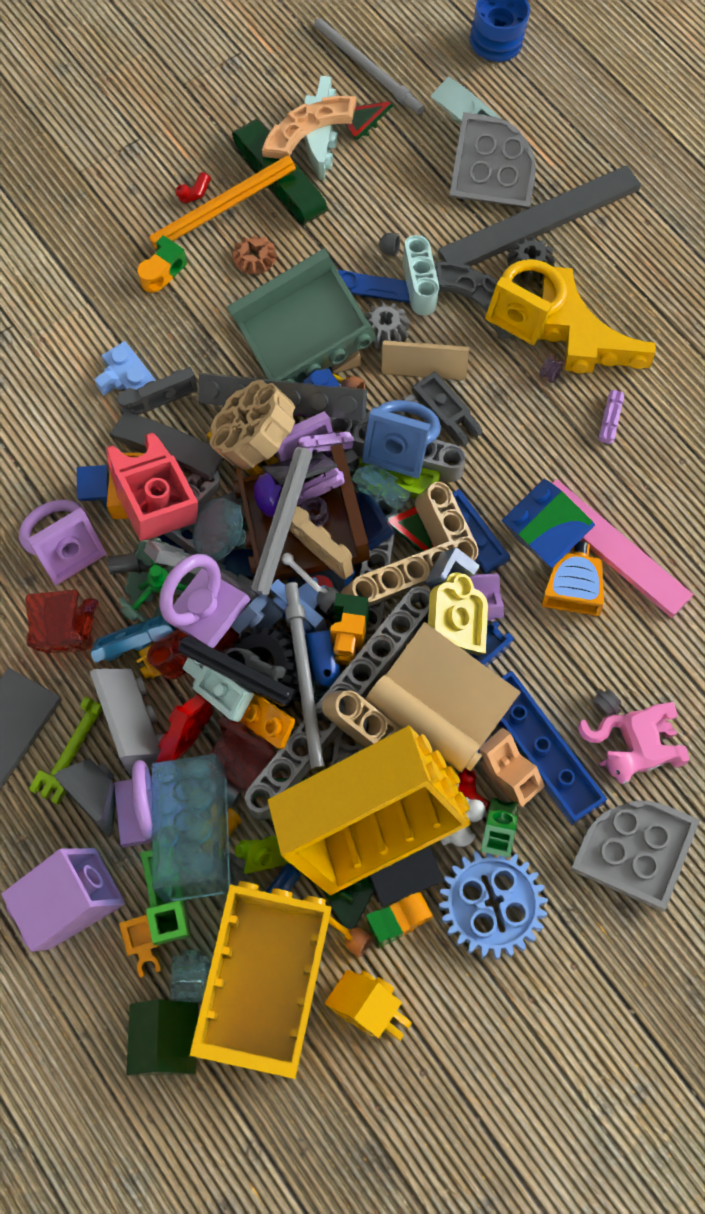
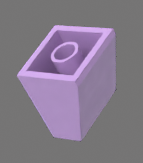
(62, 897)

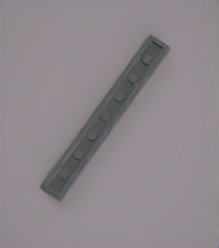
(541, 218)

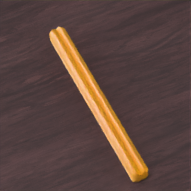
(225, 200)

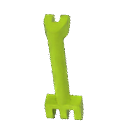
(92, 711)

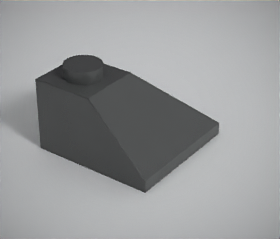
(92, 791)

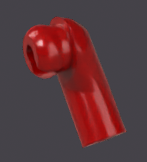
(194, 192)
(468, 786)

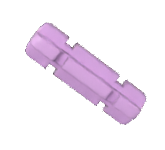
(611, 417)
(322, 443)
(321, 484)

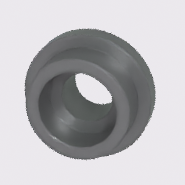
(607, 702)

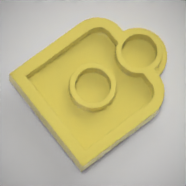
(459, 613)

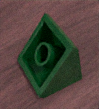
(161, 1038)

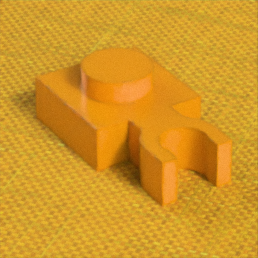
(138, 940)

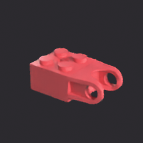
(152, 489)

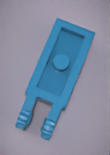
(132, 637)

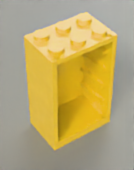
(369, 811)
(261, 980)

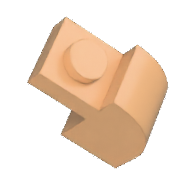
(509, 770)

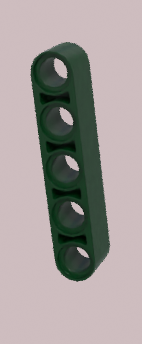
(293, 189)

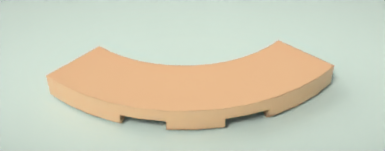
(306, 119)

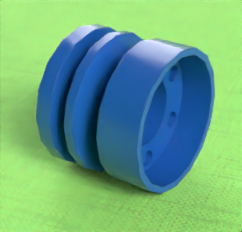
(499, 28)

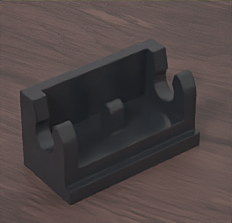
(406, 877)

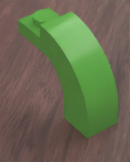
(166, 919)

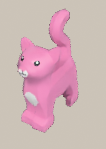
(642, 738)

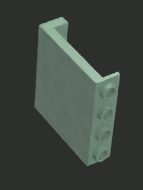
(302, 320)

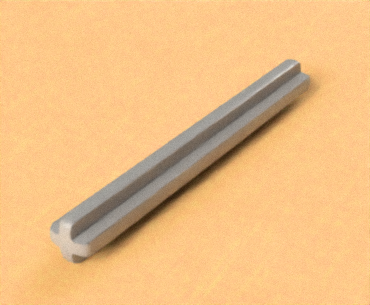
(281, 521)

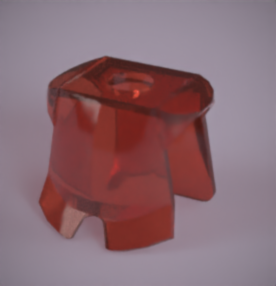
(58, 623)

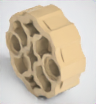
(252, 424)

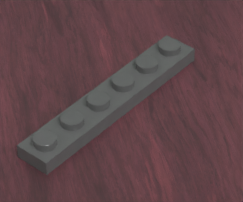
(307, 397)

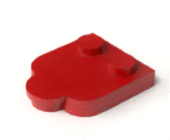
(185, 728)

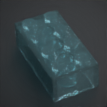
(190, 828)

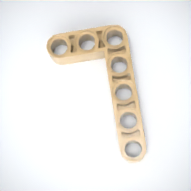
(433, 517)
(353, 718)

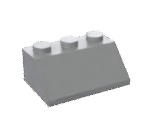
(128, 715)

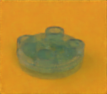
(218, 529)

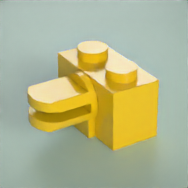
(367, 1004)

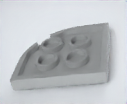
(493, 163)
(637, 850)

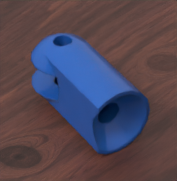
(322, 657)

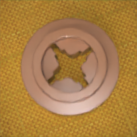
(249, 263)

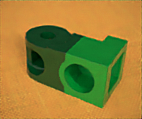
(500, 828)

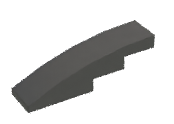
(187, 450)

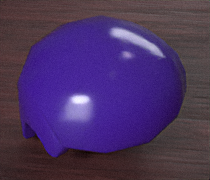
(266, 494)

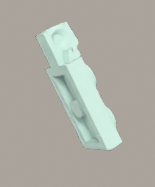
(219, 690)

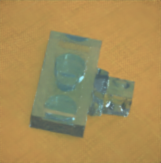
(377, 481)

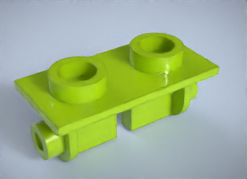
(260, 854)

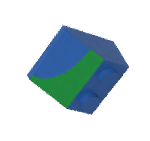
(548, 523)

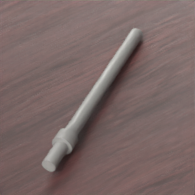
(401, 93)
(295, 617)

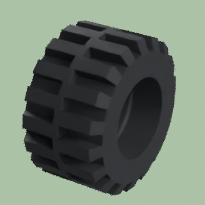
(279, 644)

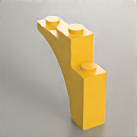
(586, 336)

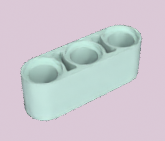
(420, 275)

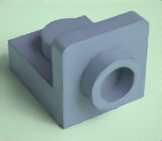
(260, 612)

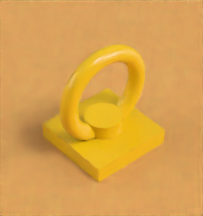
(521, 310)

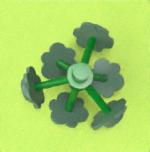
(144, 585)

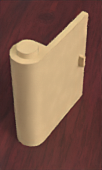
(443, 696)

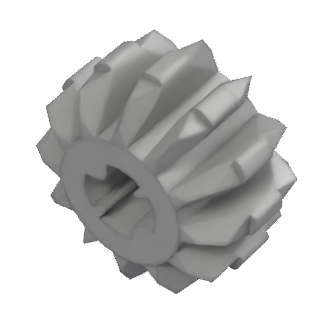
(388, 323)

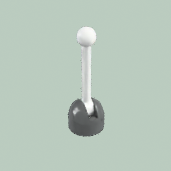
(325, 596)

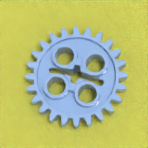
(464, 912)

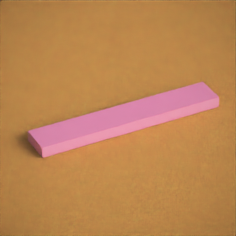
(631, 561)

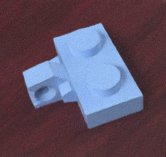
(122, 370)

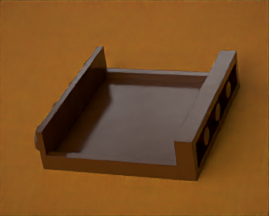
(343, 525)

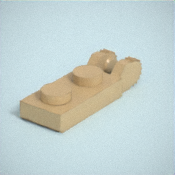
(321, 544)

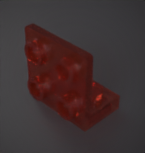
(241, 753)

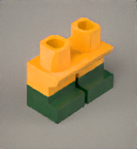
(351, 627)

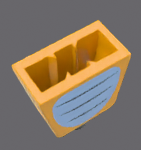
(576, 583)

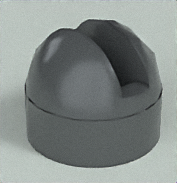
(390, 244)

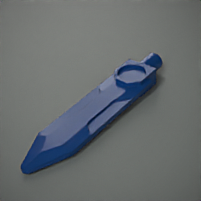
(376, 286)

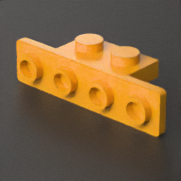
(268, 721)

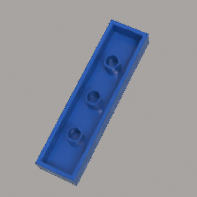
(543, 746)

